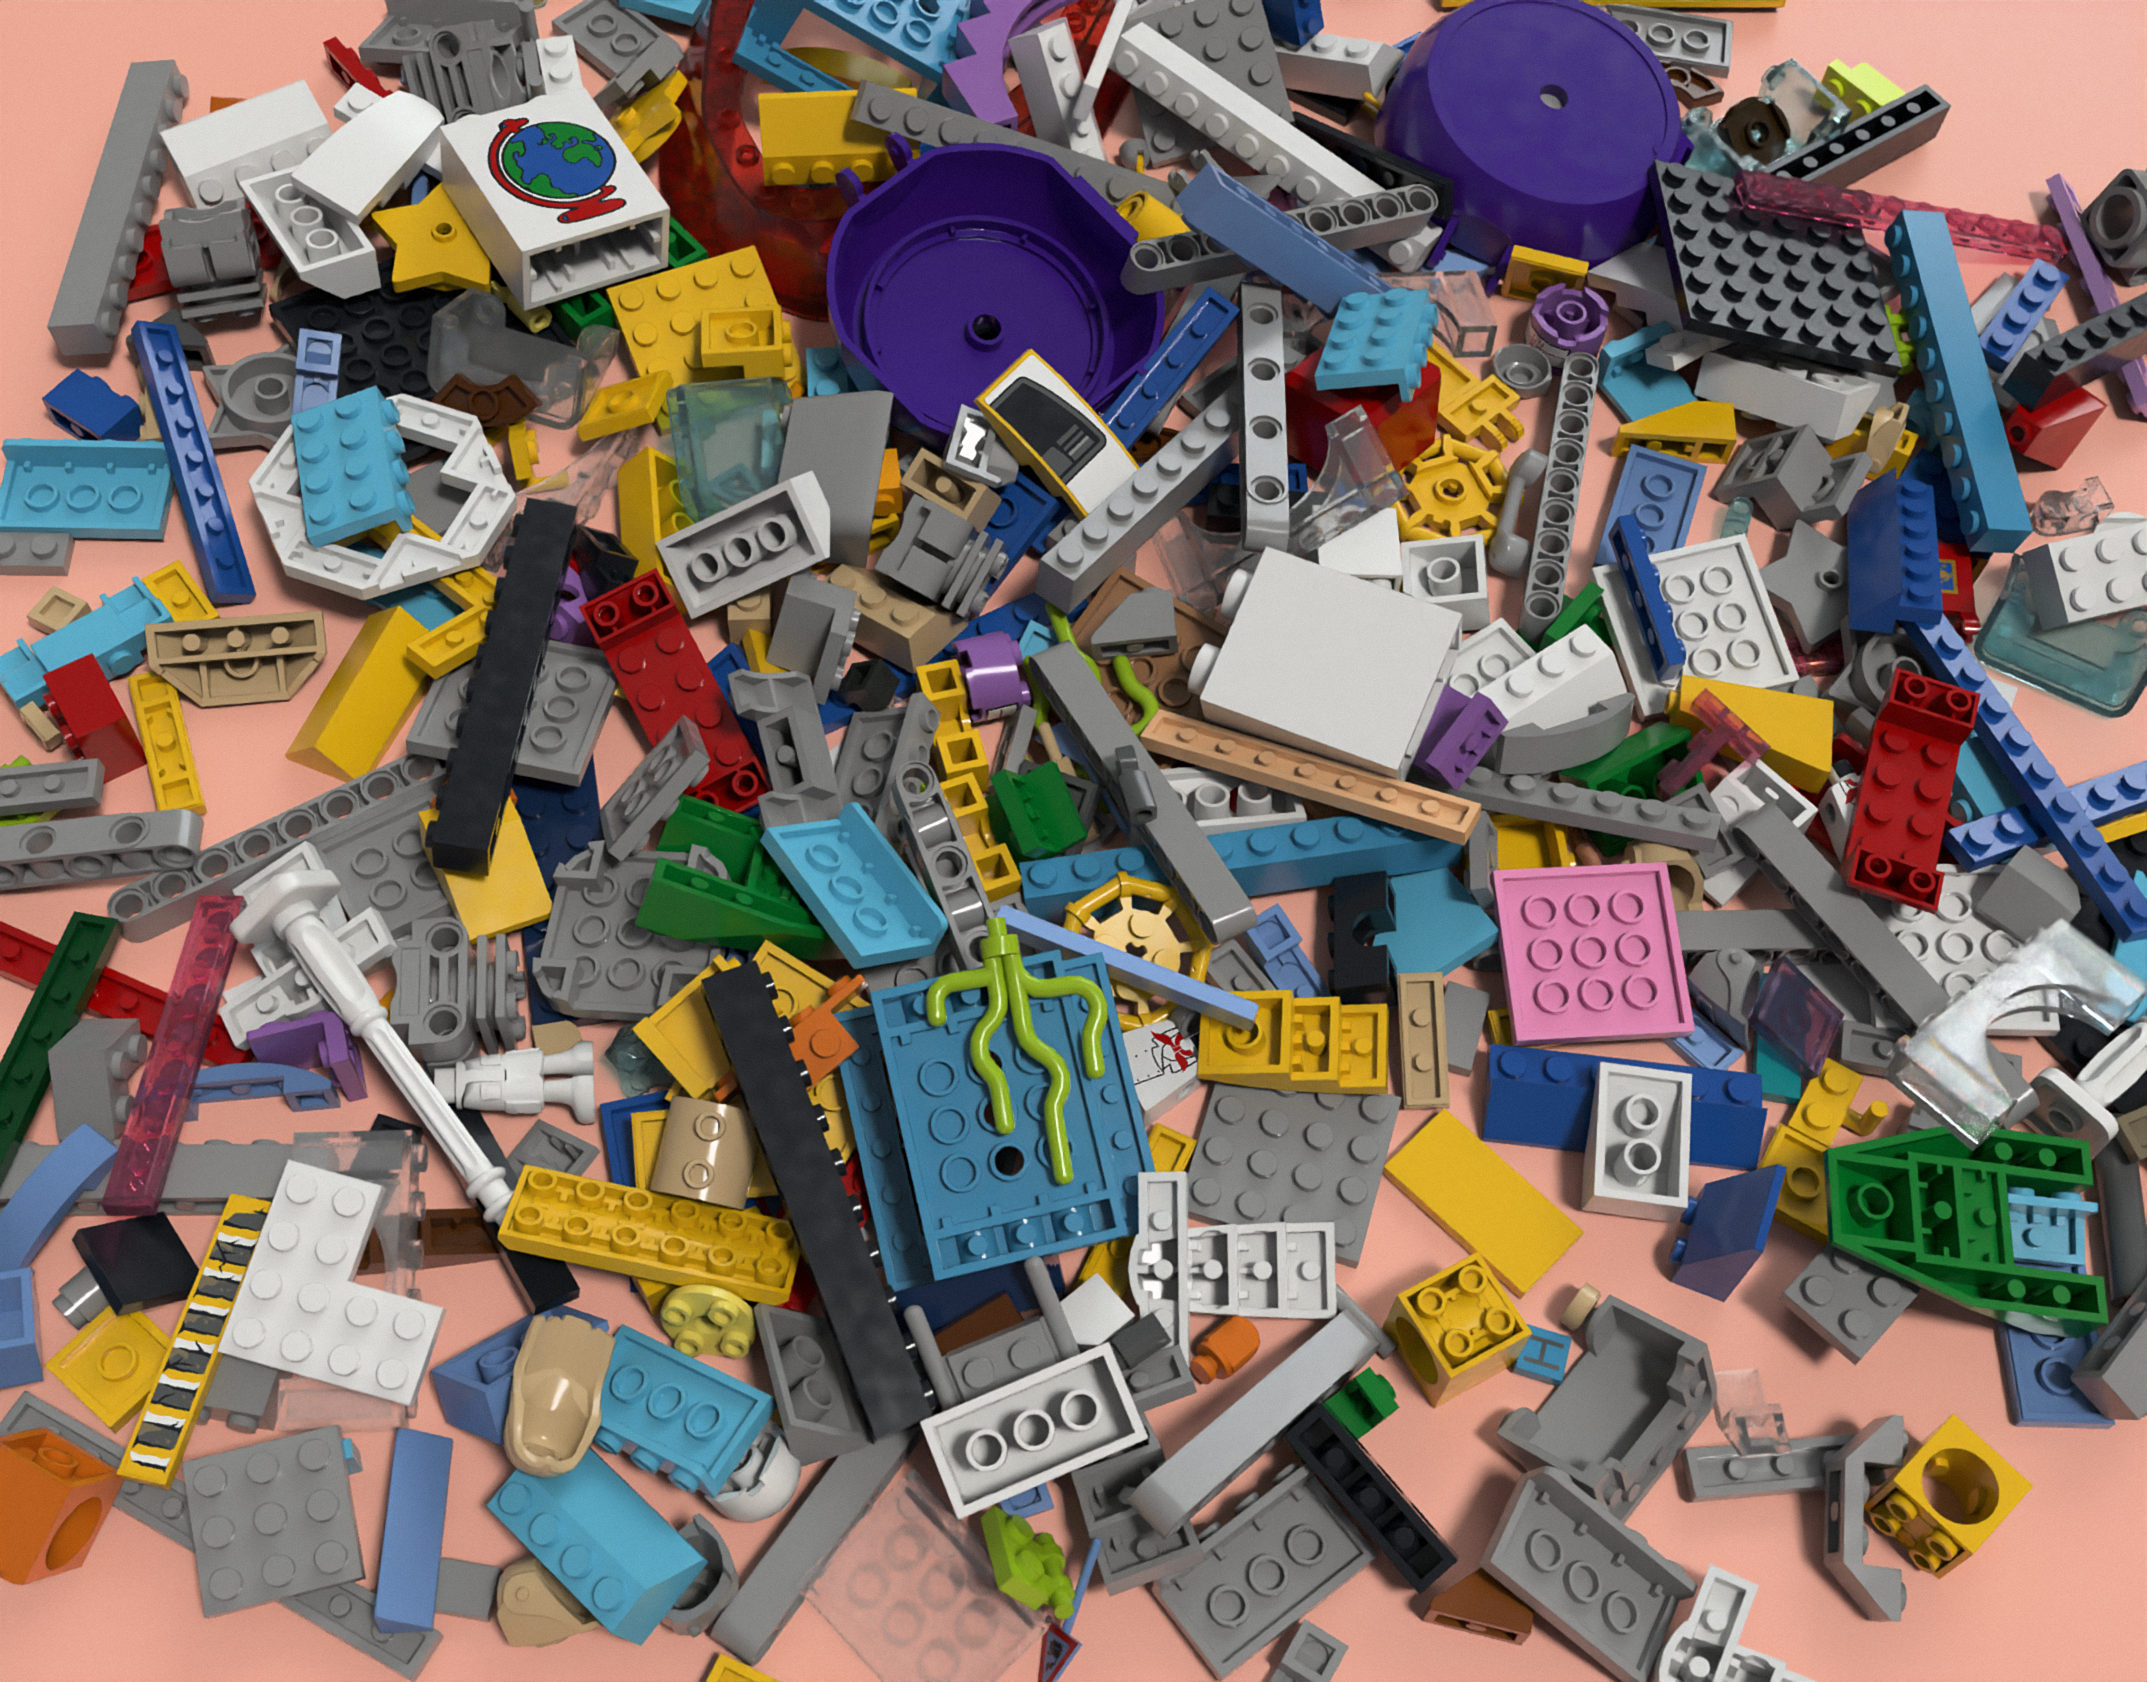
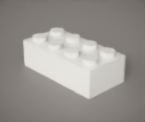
(2089, 575)
(1033, 1430)

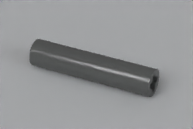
(2121, 1221)

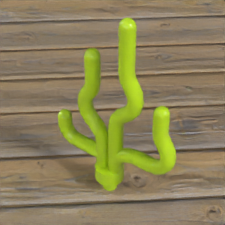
(1124, 673)
(1005, 979)

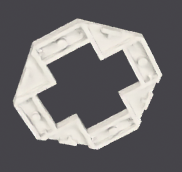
(411, 556)

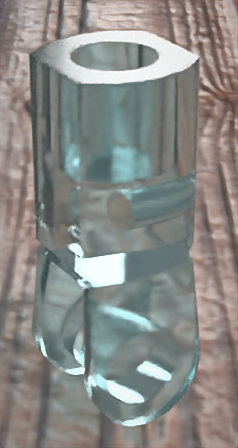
(1737, 517)

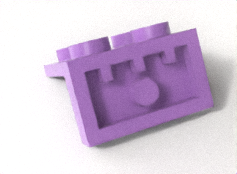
(1458, 736)
(313, 1043)

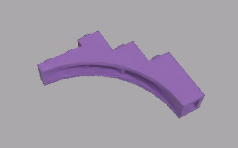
(976, 80)

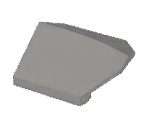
(978, 450)
(2030, 895)
(553, 1150)

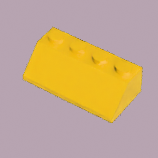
(813, 138)
(651, 511)

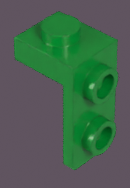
(1363, 1403)

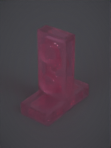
(1726, 729)

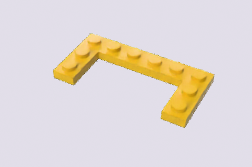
(470, 589)

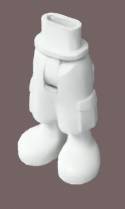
(517, 1082)

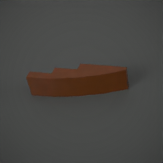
(448, 1240)

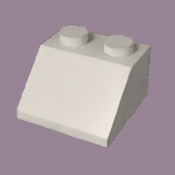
(1450, 575)

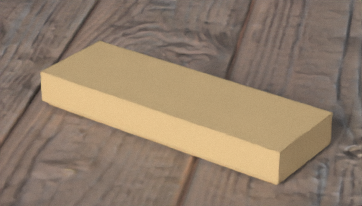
(1423, 1041)

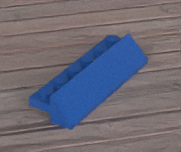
(1892, 555)
(1548, 1099)

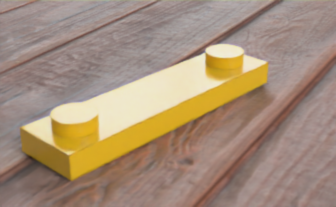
(166, 743)

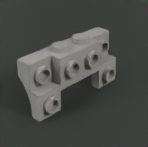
(792, 745)

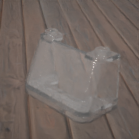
(473, 340)

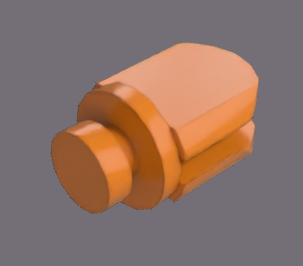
(1225, 1349)

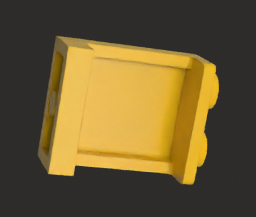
(1526, 845)
(685, 1036)

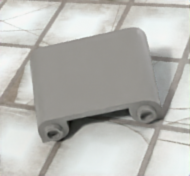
(845, 447)
(1619, 1409)

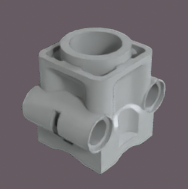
(2119, 224)

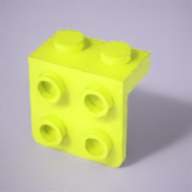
(1859, 88)

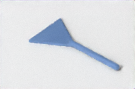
(1070, 748)

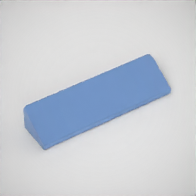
(413, 1533)

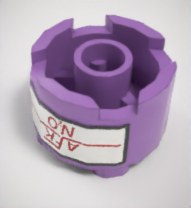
(1566, 323)
(991, 675)

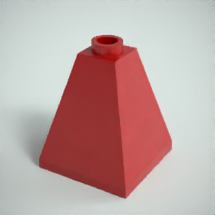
(2054, 429)

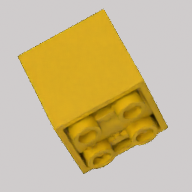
(1456, 1329)
(1974, 1473)

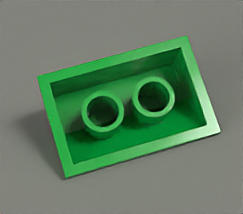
(1632, 772)

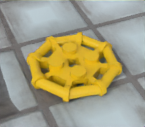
(1469, 481)
(1142, 930)

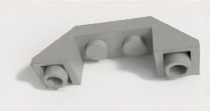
(1846, 1539)

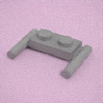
(529, 65)

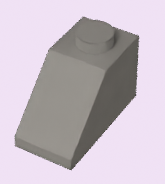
(1138, 627)

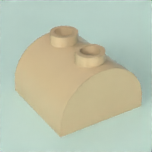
(706, 1153)

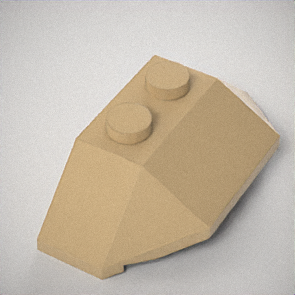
(238, 656)

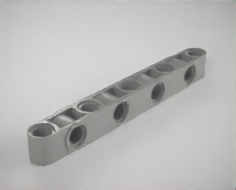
(1262, 419)
(934, 837)
(98, 847)

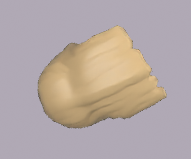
(556, 1395)

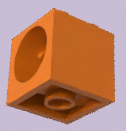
(49, 1504)

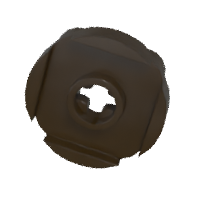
(1755, 115)

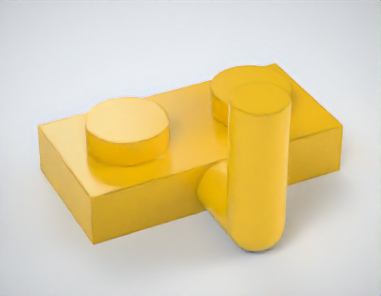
(524, 453)
(1827, 1103)

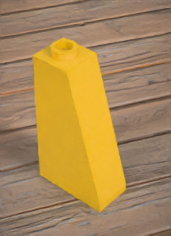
(1792, 724)

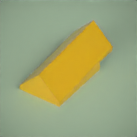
(364, 700)

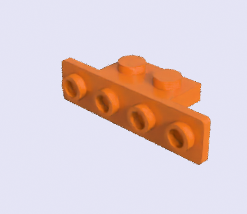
(818, 1037)

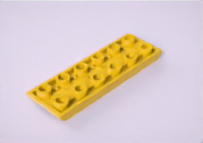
(650, 1235)

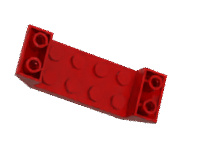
(669, 678)
(1907, 790)

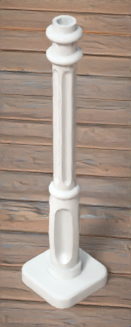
(290, 912)
(2078, 1106)

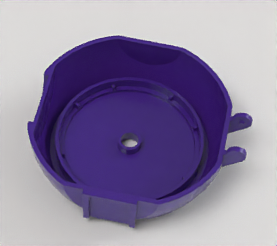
(1529, 171)
(974, 242)

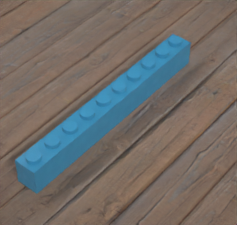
(1957, 383)
(1258, 858)

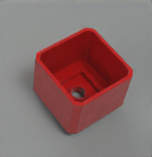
(1403, 426)

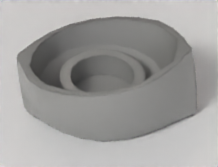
(1522, 370)

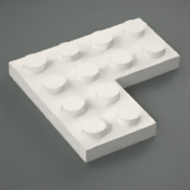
(301, 1299)

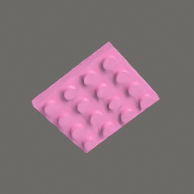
(1591, 954)

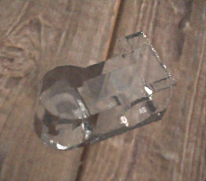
(2071, 510)

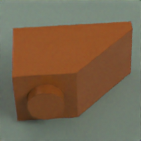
(1482, 1608)

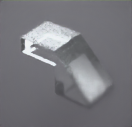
(1745, 1418)

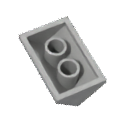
(810, 1385)

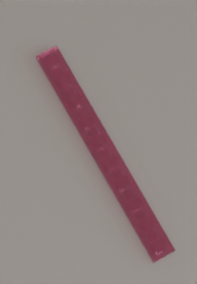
(1877, 212)

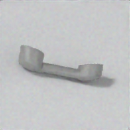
(1508, 551)

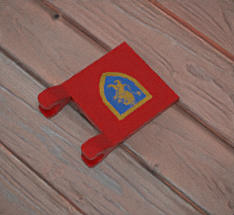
(1958, 589)

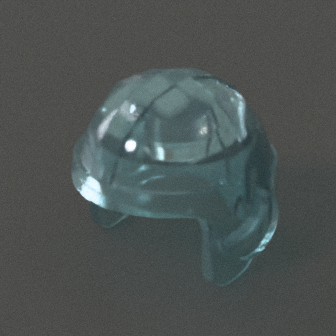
(636, 1064)

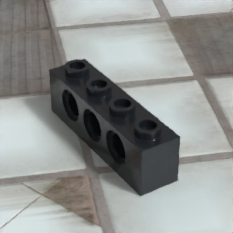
(1372, 1497)

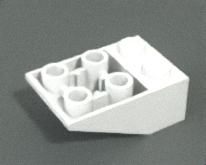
(1736, 799)

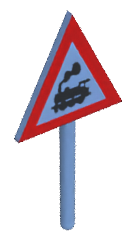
(1058, 1644)

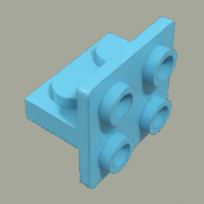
(2049, 1228)

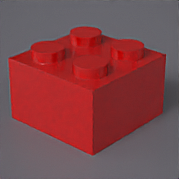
(93, 717)

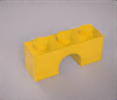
(955, 744)
(991, 860)

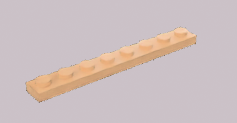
(1312, 777)

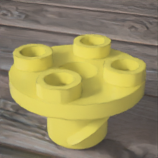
(708, 1321)

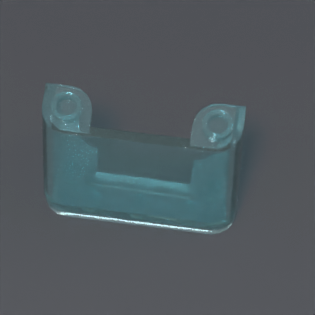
(726, 440)
(2077, 662)

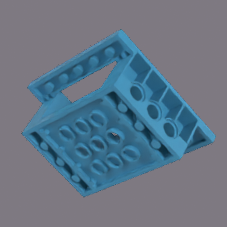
(910, 31)
(965, 1204)

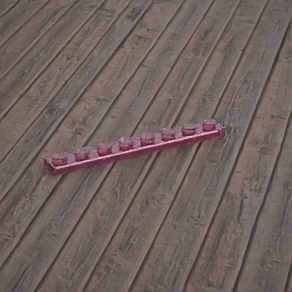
(174, 1060)

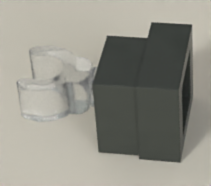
(871, 686)

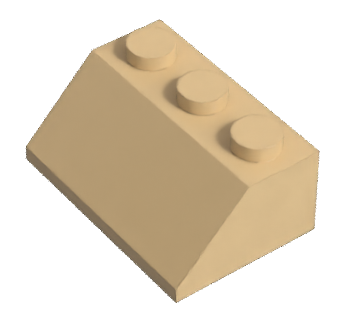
(896, 619)

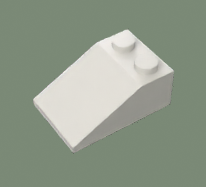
(1638, 1143)

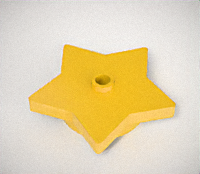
(651, 118)
(433, 246)

